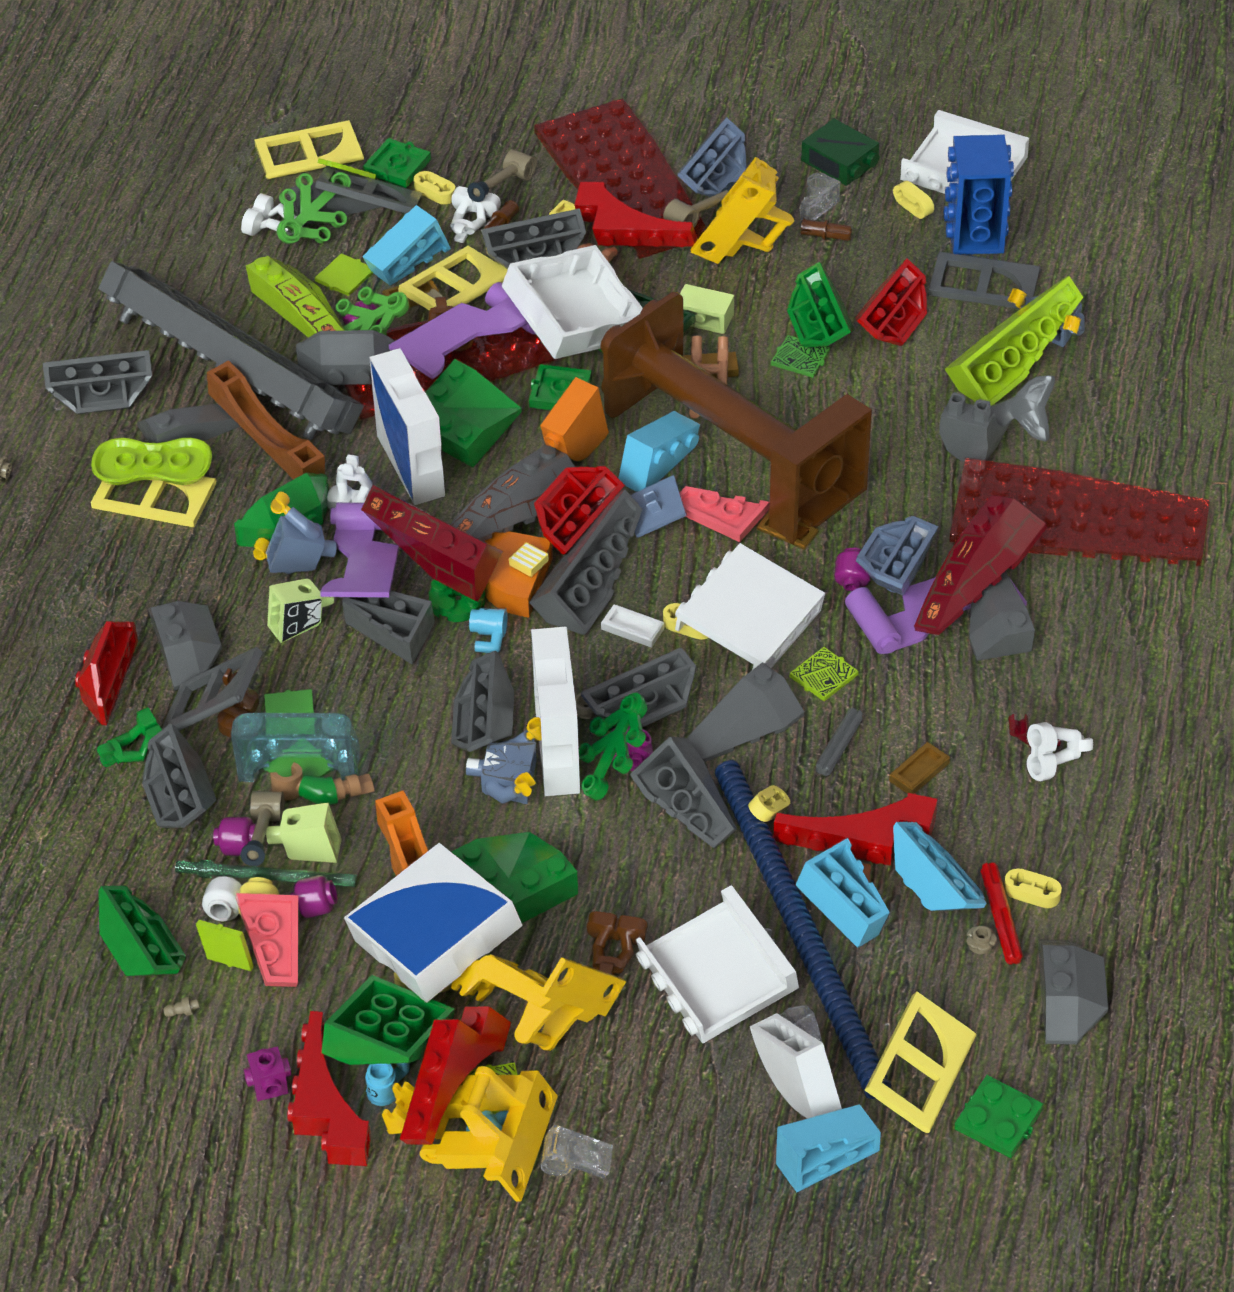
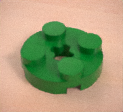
(447, 606)

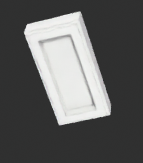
(632, 625)

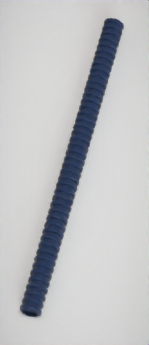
(800, 925)

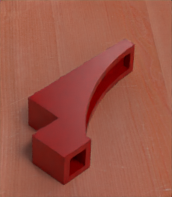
(625, 226)
(868, 832)
(449, 1057)
(320, 1107)

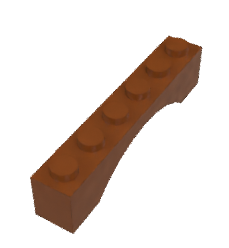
(237, 398)

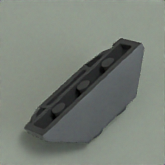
(534, 237)
(342, 355)
(99, 381)
(185, 639)
(661, 682)
(483, 705)
(175, 780)
(1071, 990)

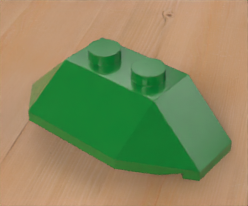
(817, 309)
(306, 494)
(137, 934)

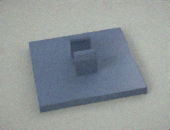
(659, 504)

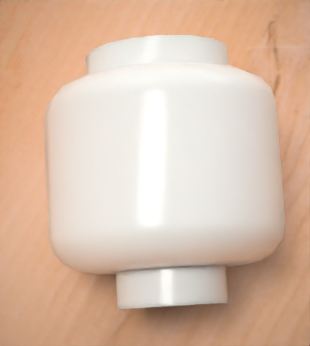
(220, 899)

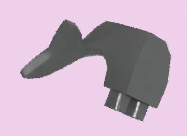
(978, 428)

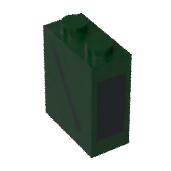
(840, 151)

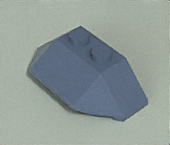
(716, 161)
(897, 552)

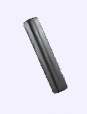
(839, 741)

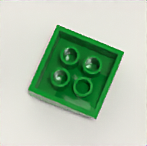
(470, 412)
(523, 870)
(382, 1025)

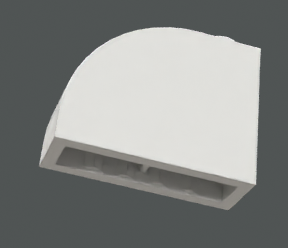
(796, 1066)

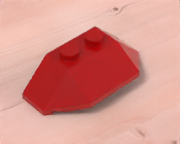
(896, 305)
(574, 503)
(106, 667)

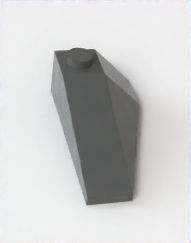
(337, 202)
(189, 422)
(1000, 622)
(750, 710)
(683, 787)

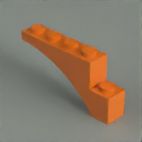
(401, 830)

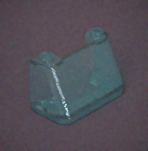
(293, 735)

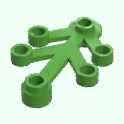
(309, 211)
(390, 307)

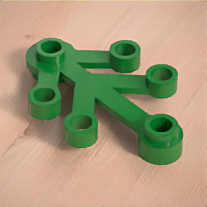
(631, 711)

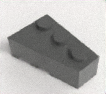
(392, 621)

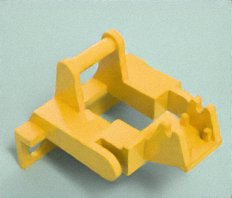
(748, 199)
(549, 1001)
(486, 1145)

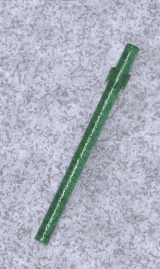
(208, 869)

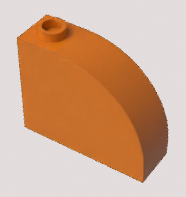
(576, 421)
(508, 586)

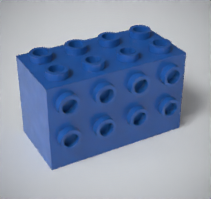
(978, 194)

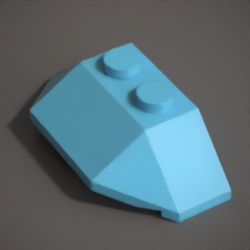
(932, 871)

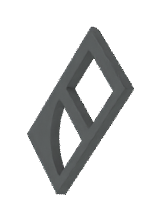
(407, 197)
(1022, 274)
(210, 701)

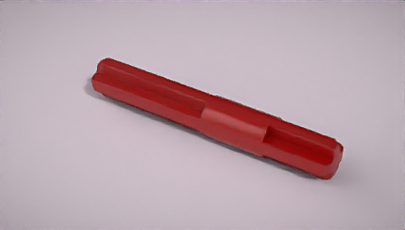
(1001, 913)

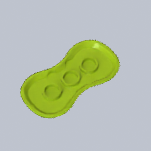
(130, 460)

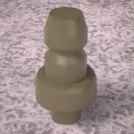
(185, 1007)

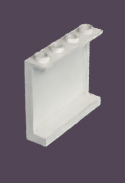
(930, 161)
(751, 607)
(718, 967)

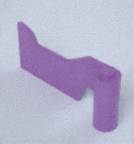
(435, 339)
(369, 562)
(897, 630)

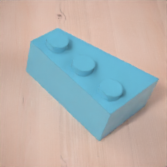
(406, 245)
(657, 449)
(843, 893)
(825, 1145)

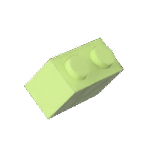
(711, 308)

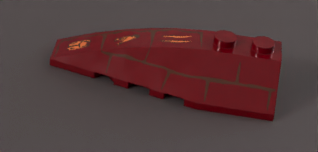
(435, 545)
(986, 548)

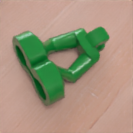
(112, 752)

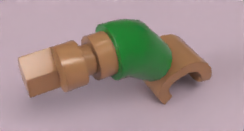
(320, 789)

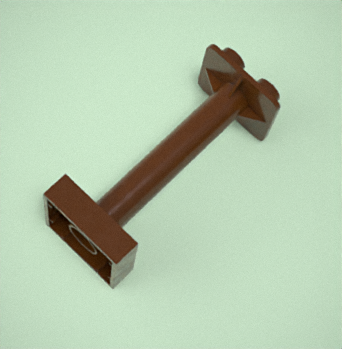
(811, 467)

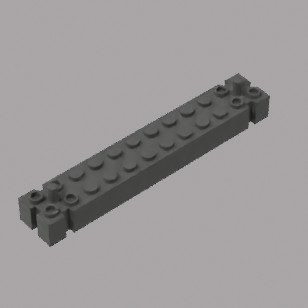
(222, 341)

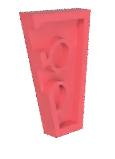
(722, 514)
(273, 934)

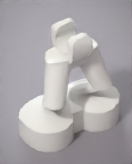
(464, 204)
(260, 216)
(343, 492)
(1043, 741)

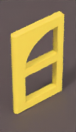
(345, 152)
(490, 272)
(197, 494)
(955, 1042)

